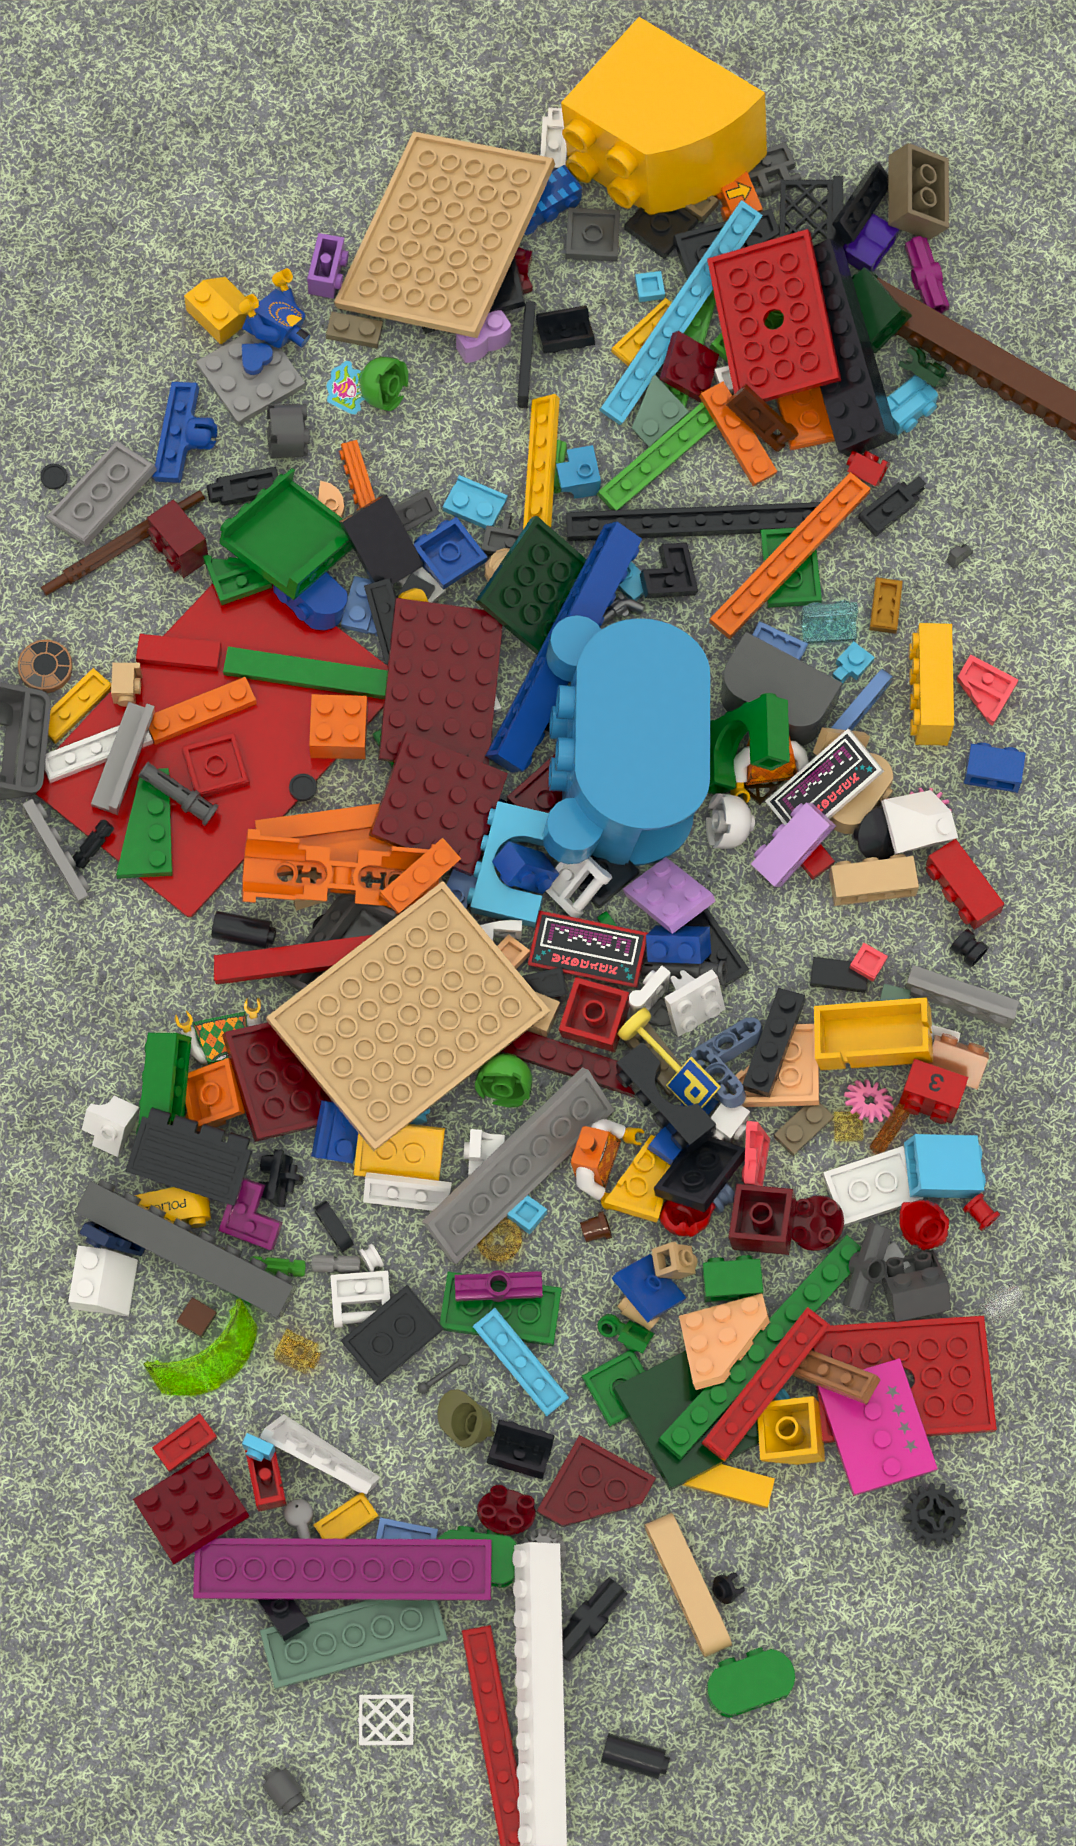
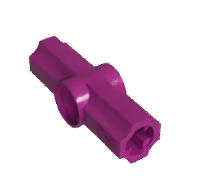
(926, 274)
(478, 1286)

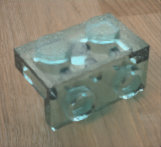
(829, 622)

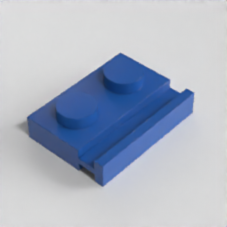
(334, 1135)

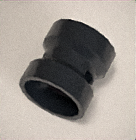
(967, 946)

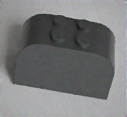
(762, 669)

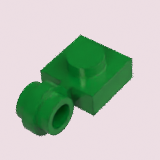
(630, 1334)

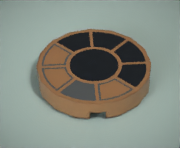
(45, 665)

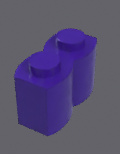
(871, 244)

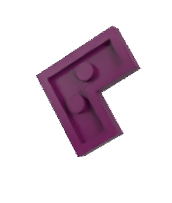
(244, 1221)

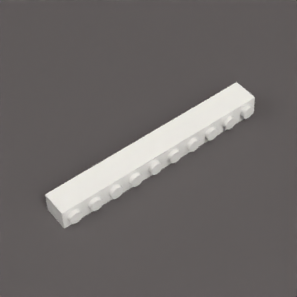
(539, 1695)

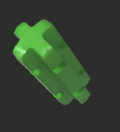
(296, 1268)

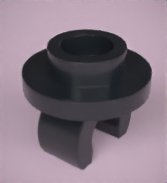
(724, 1588)

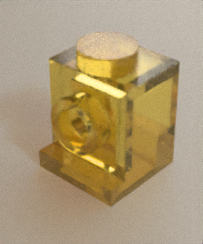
(302, 1362)

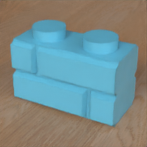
(911, 402)

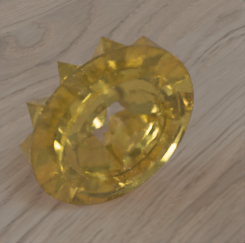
(512, 1241)

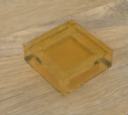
(847, 1127)

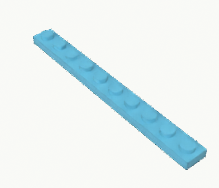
(677, 316)

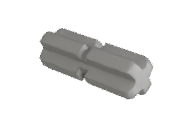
(328, 1263)

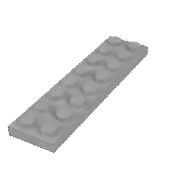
(517, 1166)

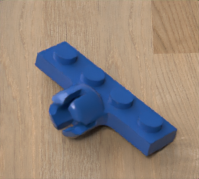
(181, 432)

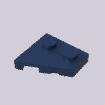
(100, 1236)

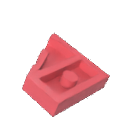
(755, 1154)

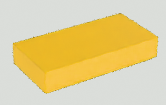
(347, 1519)

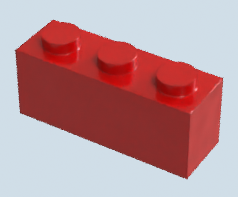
(964, 884)

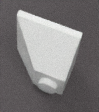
(918, 821)

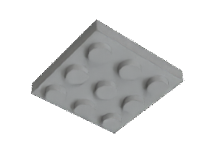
(245, 393)

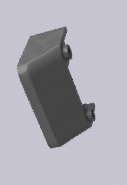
(26, 720)

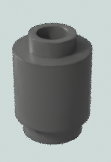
(283, 1789)

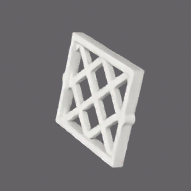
(386, 1741)

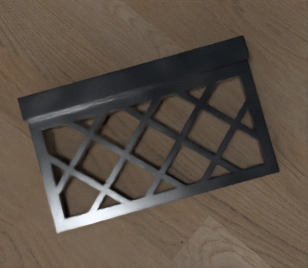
(834, 206)

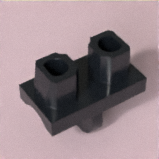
(282, 1177)

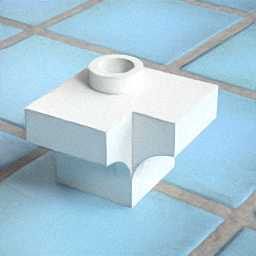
(110, 1124)
(481, 1147)

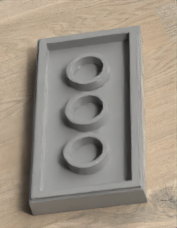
(101, 493)

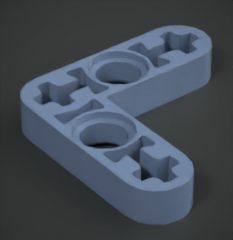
(718, 1057)

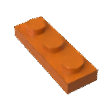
(420, 876)

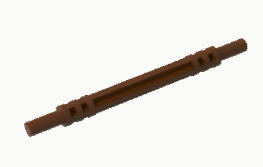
(110, 550)

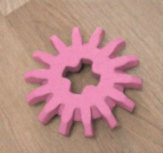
(864, 1110)

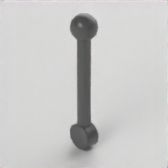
(463, 1360)

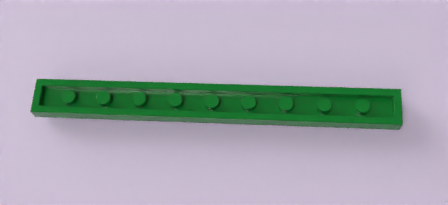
(717, 1398)

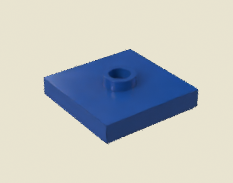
(646, 1291)

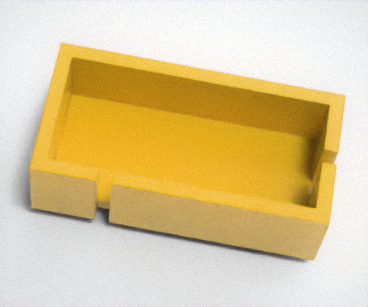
(932, 684)
(873, 1033)

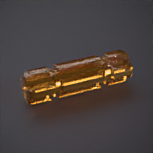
(889, 1129)

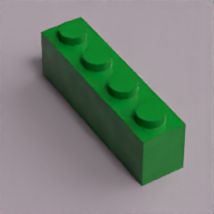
(165, 1074)

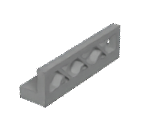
(123, 757)
(962, 997)

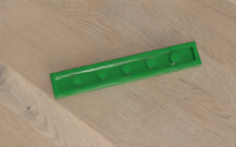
(305, 672)

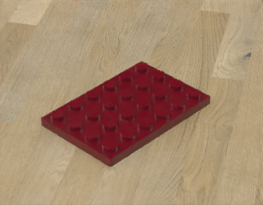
(441, 678)

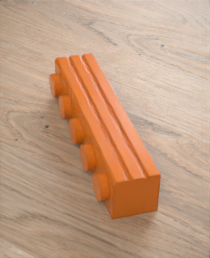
(357, 472)

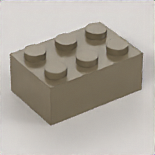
(918, 191)

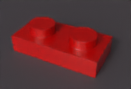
(184, 1443)

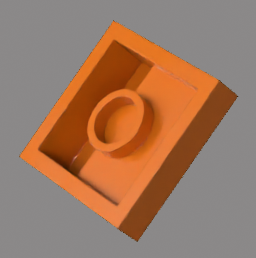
(213, 1094)

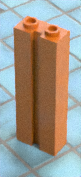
(340, 829)

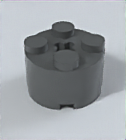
(287, 430)

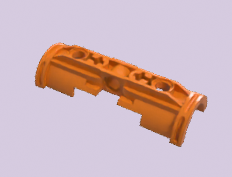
(269, 853)

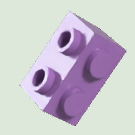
(326, 266)

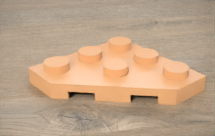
(797, 1078)
(721, 1337)

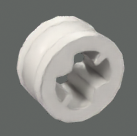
(371, 1258)

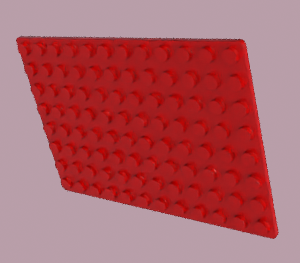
(269, 735)

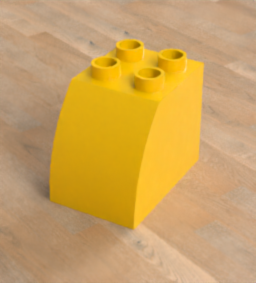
(662, 123)

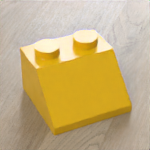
(216, 307)
(791, 1432)

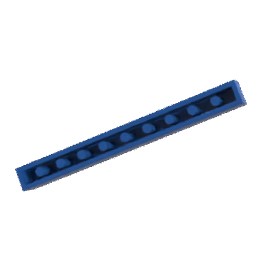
(588, 598)

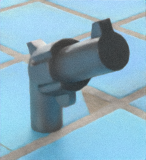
(620, 608)

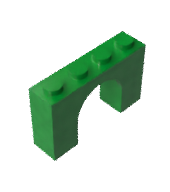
(768, 734)

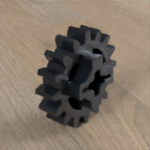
(933, 1501)

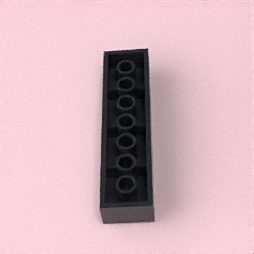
(857, 402)

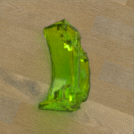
(214, 1364)

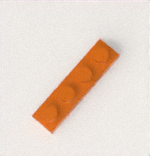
(738, 435)
(201, 710)

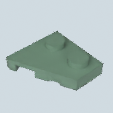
(657, 412)

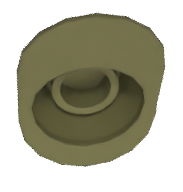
(464, 1419)

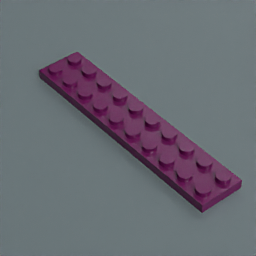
(344, 1569)

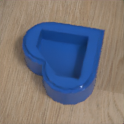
(255, 357)

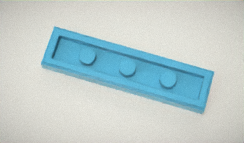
(520, 1361)

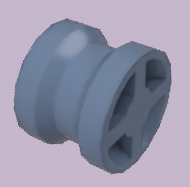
(723, 1198)

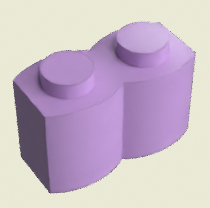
(493, 336)

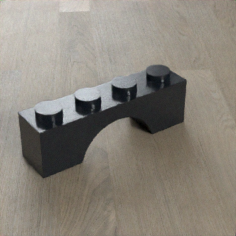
(687, 1124)

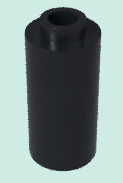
(243, 930)
(635, 1756)

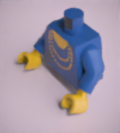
(276, 316)

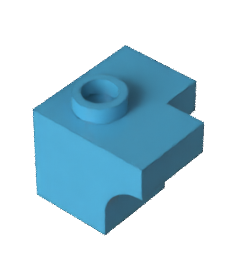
(580, 473)

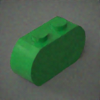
(502, 1552)
(750, 1682)

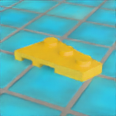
(635, 1189)

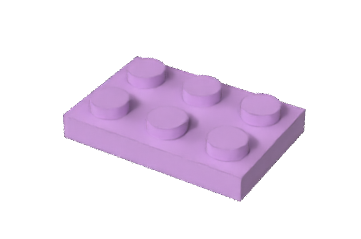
(669, 895)

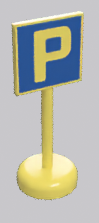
(691, 1081)

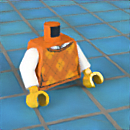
(754, 775)
(596, 1155)

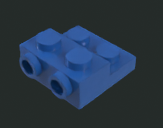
(449, 552)

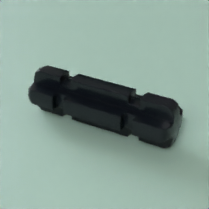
(92, 843)

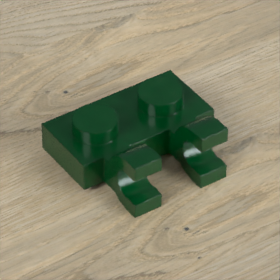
(933, 373)

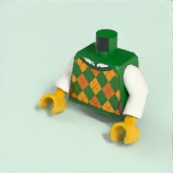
(206, 1035)

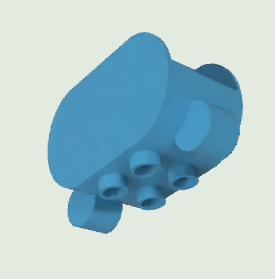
(627, 740)

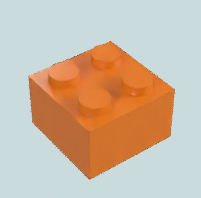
(338, 726)

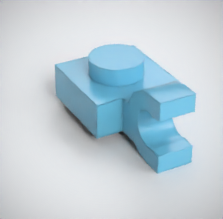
(852, 663)

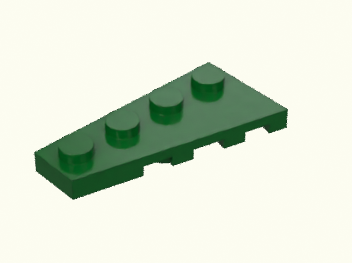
(148, 835)

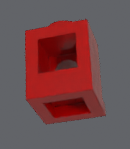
(867, 467)

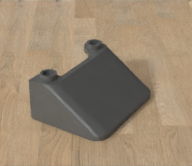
(343, 921)

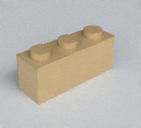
(873, 880)

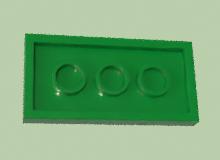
(529, 1317)

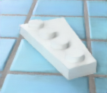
(315, 1451)

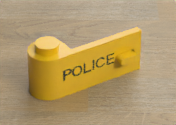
(179, 1204)

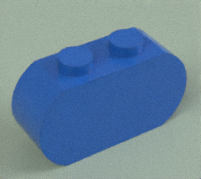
(320, 604)

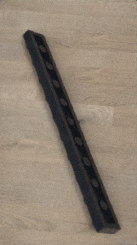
(690, 520)

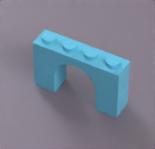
(492, 896)

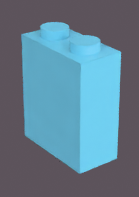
(944, 1166)

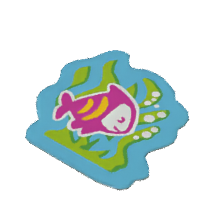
(344, 388)

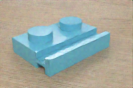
(474, 502)

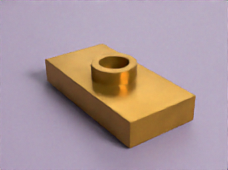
(886, 605)

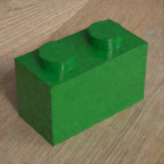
(731, 1279)

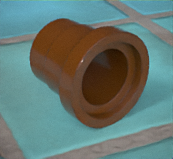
(596, 1228)

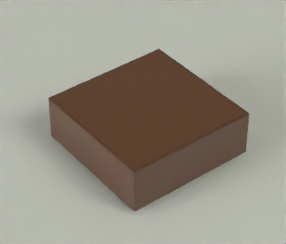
(196, 1317)

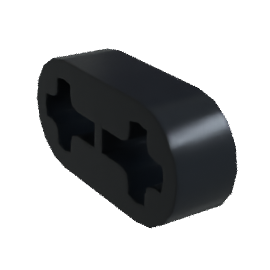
(333, 1226)

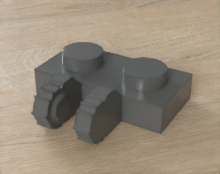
(499, 538)

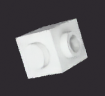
(730, 1122)

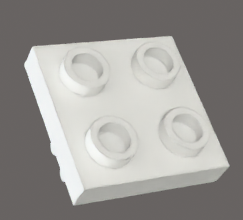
(693, 1001)

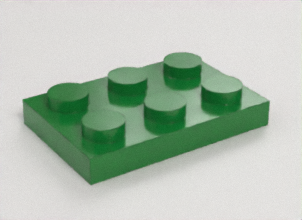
(803, 585)

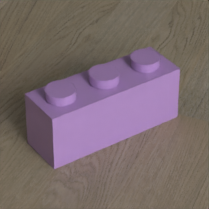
(792, 844)

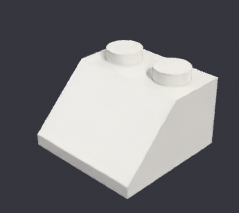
(102, 1281)

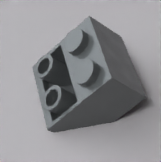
(917, 1289)

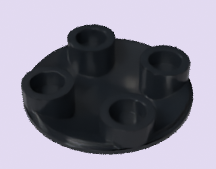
(874, 835)

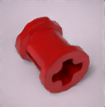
(981, 1212)

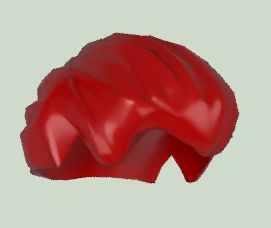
(684, 1220)
(923, 1224)

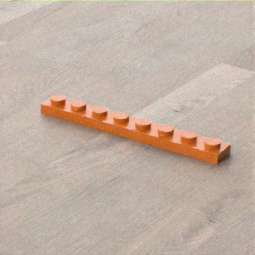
(789, 555)

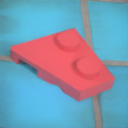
(986, 687)

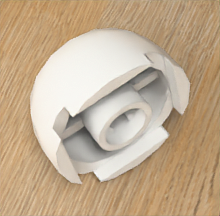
(729, 821)

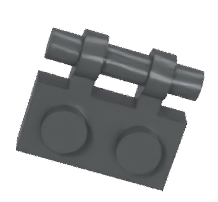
(778, 162)

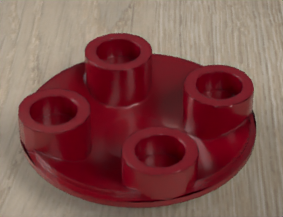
(817, 1223)
(506, 1511)

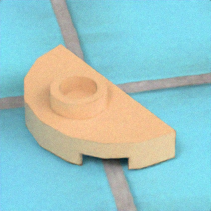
(331, 497)

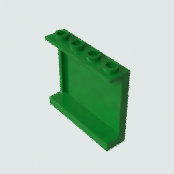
(286, 536)

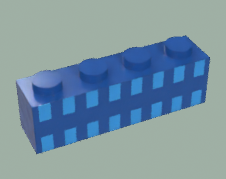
(559, 194)

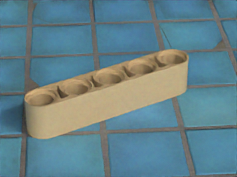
(688, 1585)

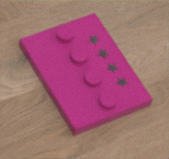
(881, 1439)

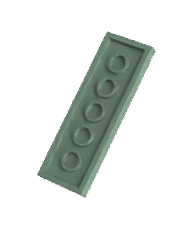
(352, 1638)

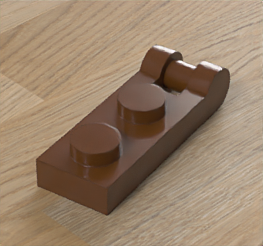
(761, 418)

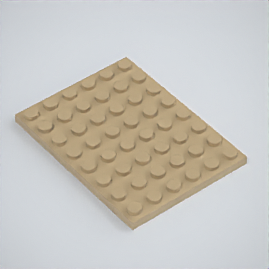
(445, 234)
(408, 1015)

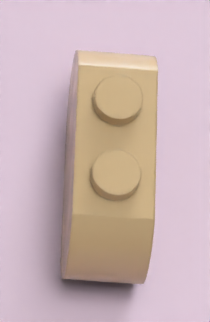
(853, 812)

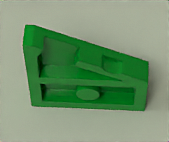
(234, 578)

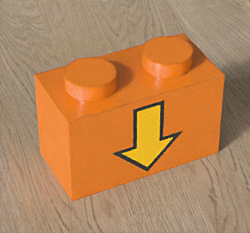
(736, 191)

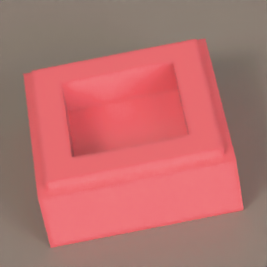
(868, 962)

